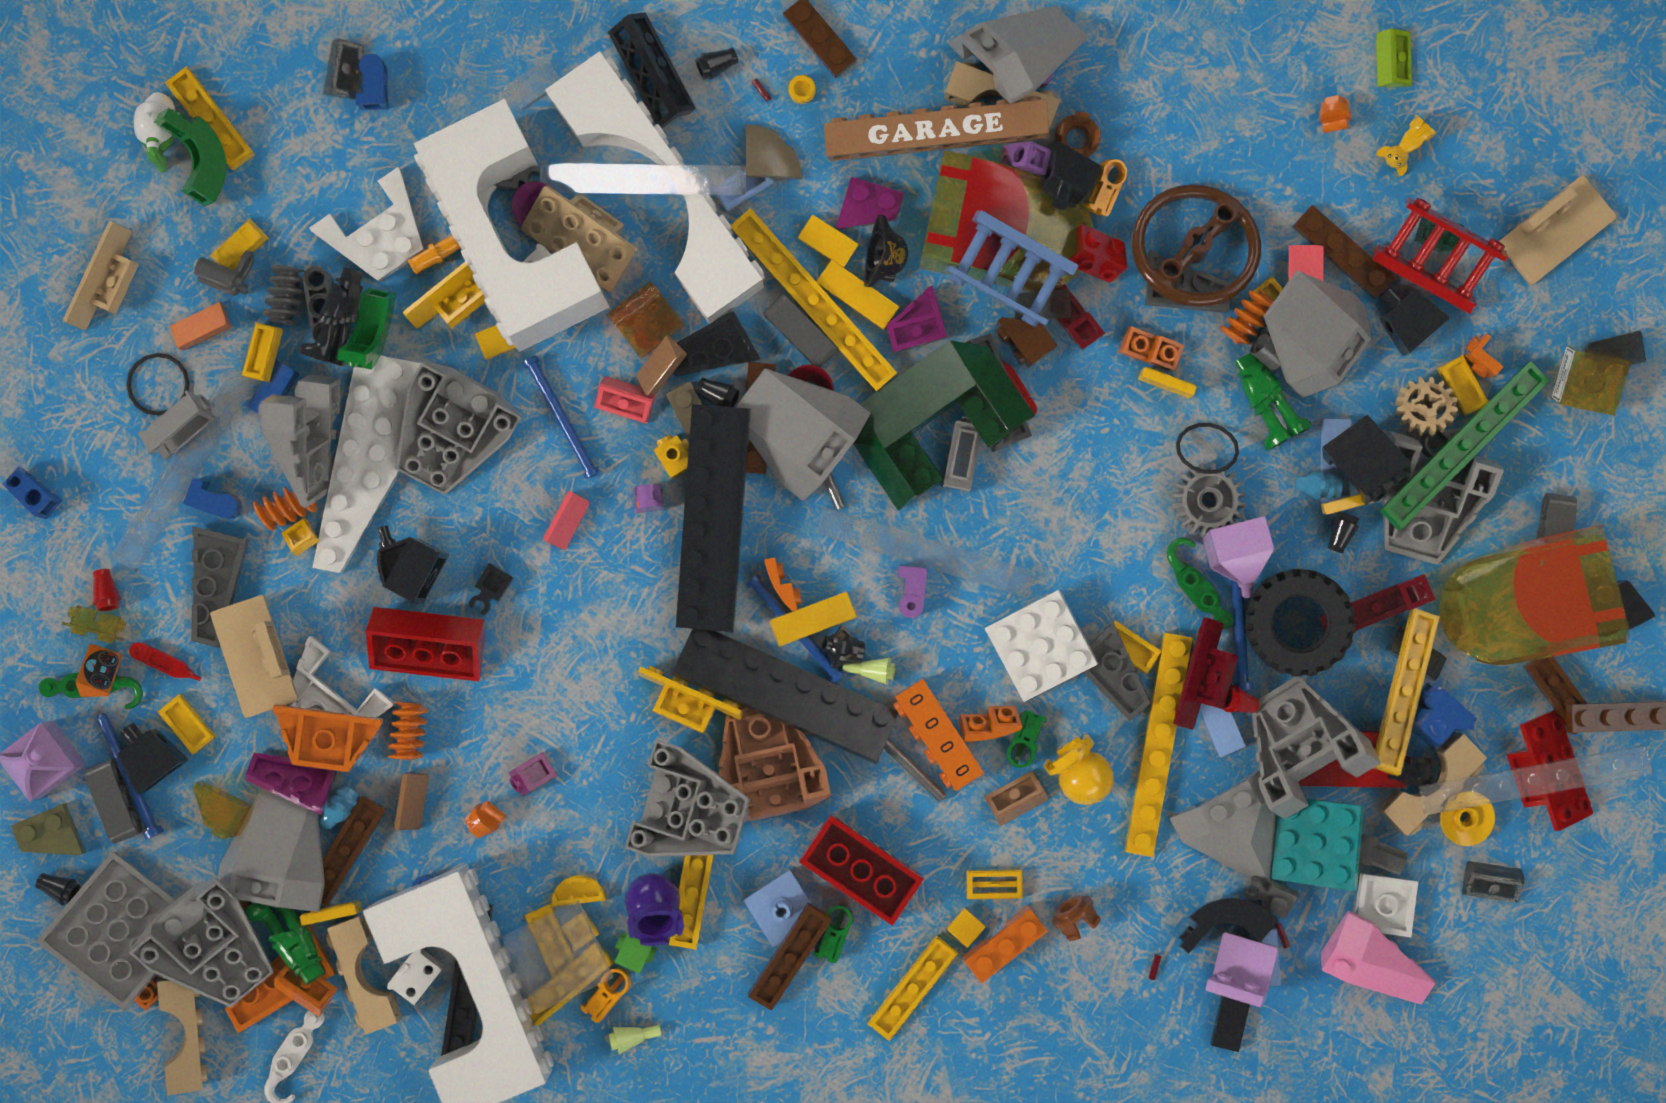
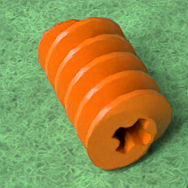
(1248, 318)
(281, 509)
(408, 731)

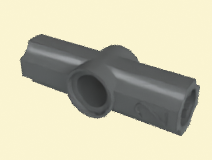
(1382, 855)

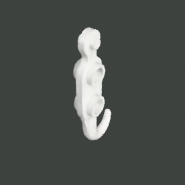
(290, 1055)

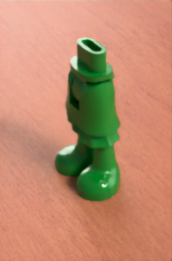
(1262, 390)
(295, 946)

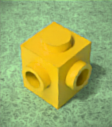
(673, 455)

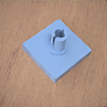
(777, 906)

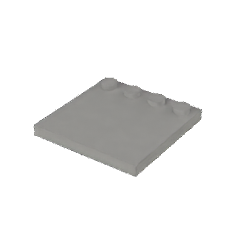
(101, 927)

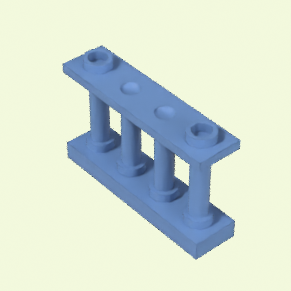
(1034, 254)

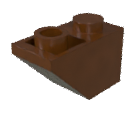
(1028, 341)

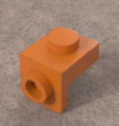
(1481, 362)

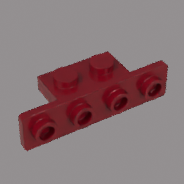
(1207, 675)

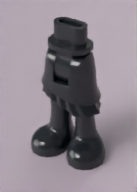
(341, 310)

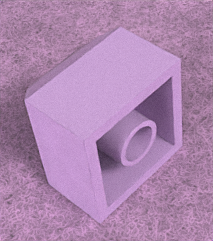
(1240, 551)
(41, 760)

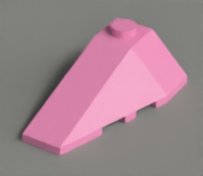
(1370, 960)

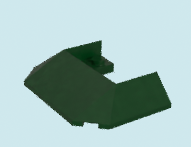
(945, 377)

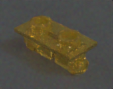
(84, 621)

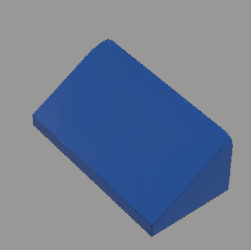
(280, 384)

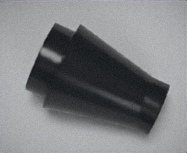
(716, 62)
(718, 393)
(1342, 531)
(58, 888)

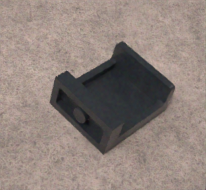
(1368, 459)

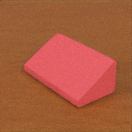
(1307, 259)
(624, 399)
(566, 520)

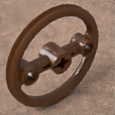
(1226, 206)

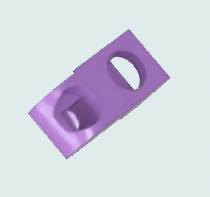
(1026, 157)
(648, 498)
(914, 590)

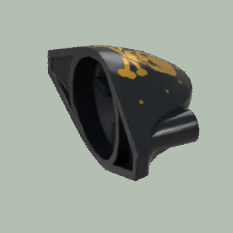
(885, 253)

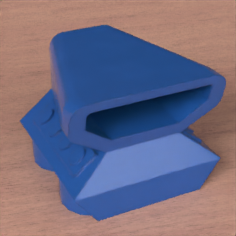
(1439, 717)

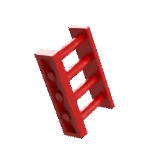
(1438, 282)

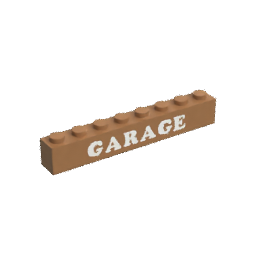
(937, 129)

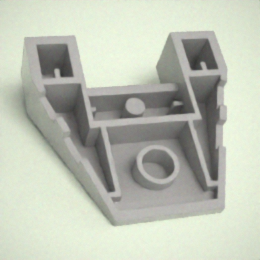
(302, 432)
(1446, 516)
(1298, 736)

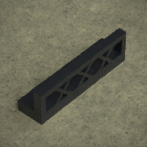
(655, 65)

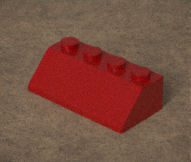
(425, 643)

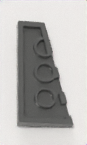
(217, 571)

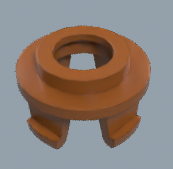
(1081, 121)
(1072, 911)

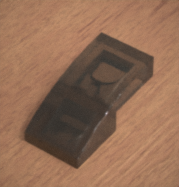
(1056, 306)

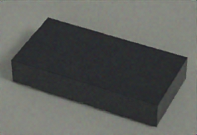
(1229, 1024)

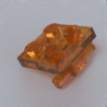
(645, 319)

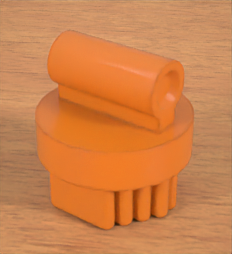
(1335, 114)
(484, 819)

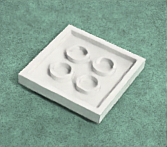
(1041, 645)

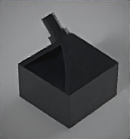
(408, 565)

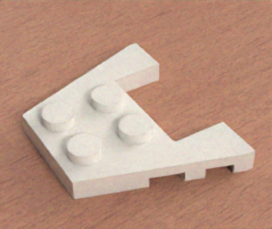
(384, 241)
(317, 695)

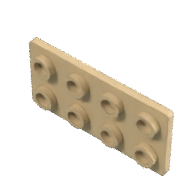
(562, 222)
(1557, 230)
(254, 656)

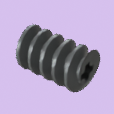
(283, 294)

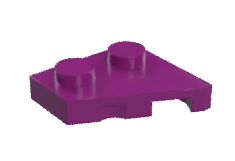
(917, 323)

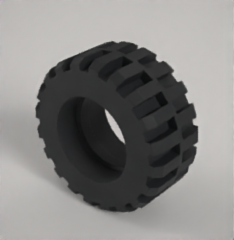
(1304, 660)

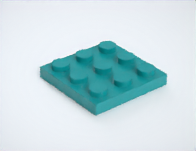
(1319, 845)

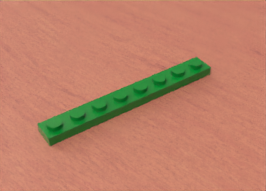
(1463, 445)

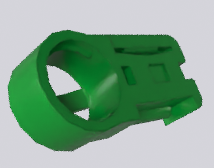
(1027, 737)
(834, 936)

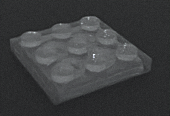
(557, 957)

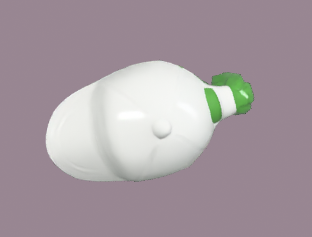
(149, 133)

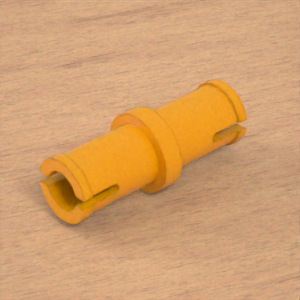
(433, 254)

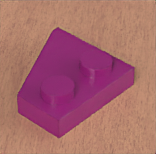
(865, 202)

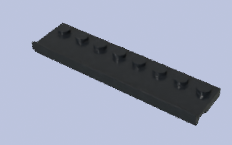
(713, 517)
(786, 693)

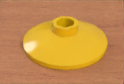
(1473, 829)

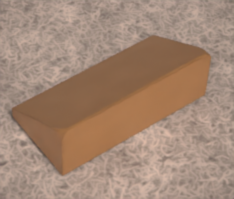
(660, 366)
(1016, 798)
(411, 801)

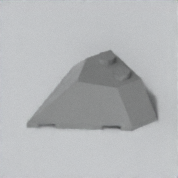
(1233, 828)

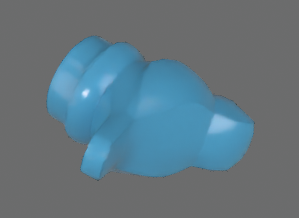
(1320, 485)
(339, 806)

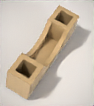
(971, 84)
(1457, 760)
(373, 1006)
(183, 1070)

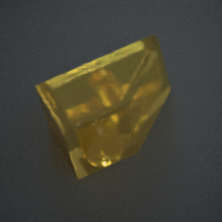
(220, 809)

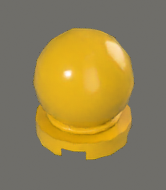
(1082, 773)

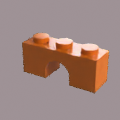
(1004, 946)

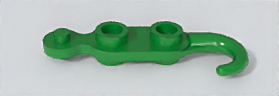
(1196, 585)
(50, 687)

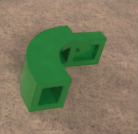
(206, 152)
(370, 329)

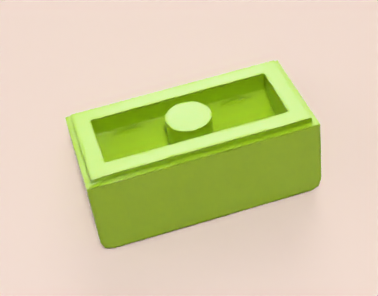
(1394, 58)

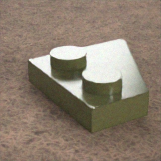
(49, 833)

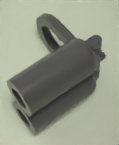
(225, 278)

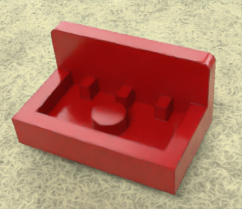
(1099, 254)

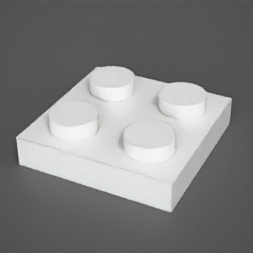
(1387, 903)

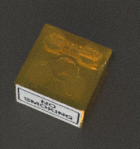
(1591, 380)

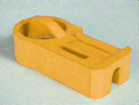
(1105, 193)
(605, 997)

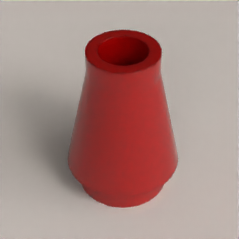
(104, 591)
(1240, 701)

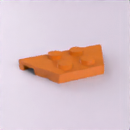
(325, 737)

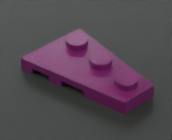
(296, 783)

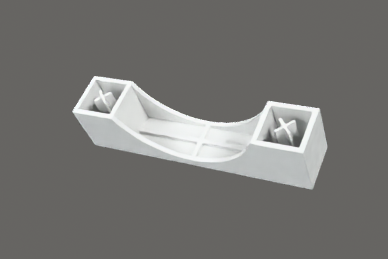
(605, 112)

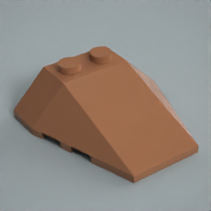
(771, 765)

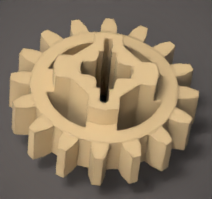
(1418, 411)

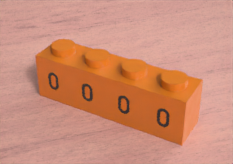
(938, 734)

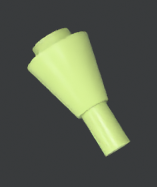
(879, 670)
(627, 1037)

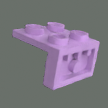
(1243, 969)

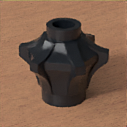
(843, 648)

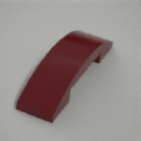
(1081, 325)
(1389, 602)

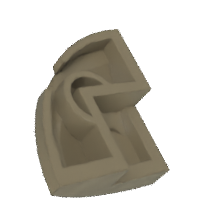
(769, 155)

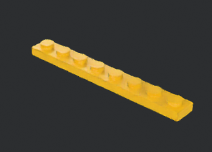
(813, 300)
(1158, 745)

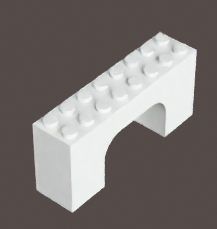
(461, 172)
(455, 917)

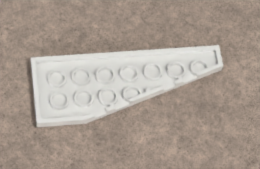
(363, 458)

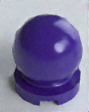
(653, 909)

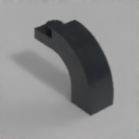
(1243, 913)

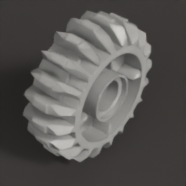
(1191, 504)

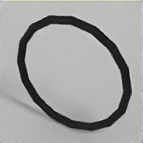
(135, 367)
(1203, 470)

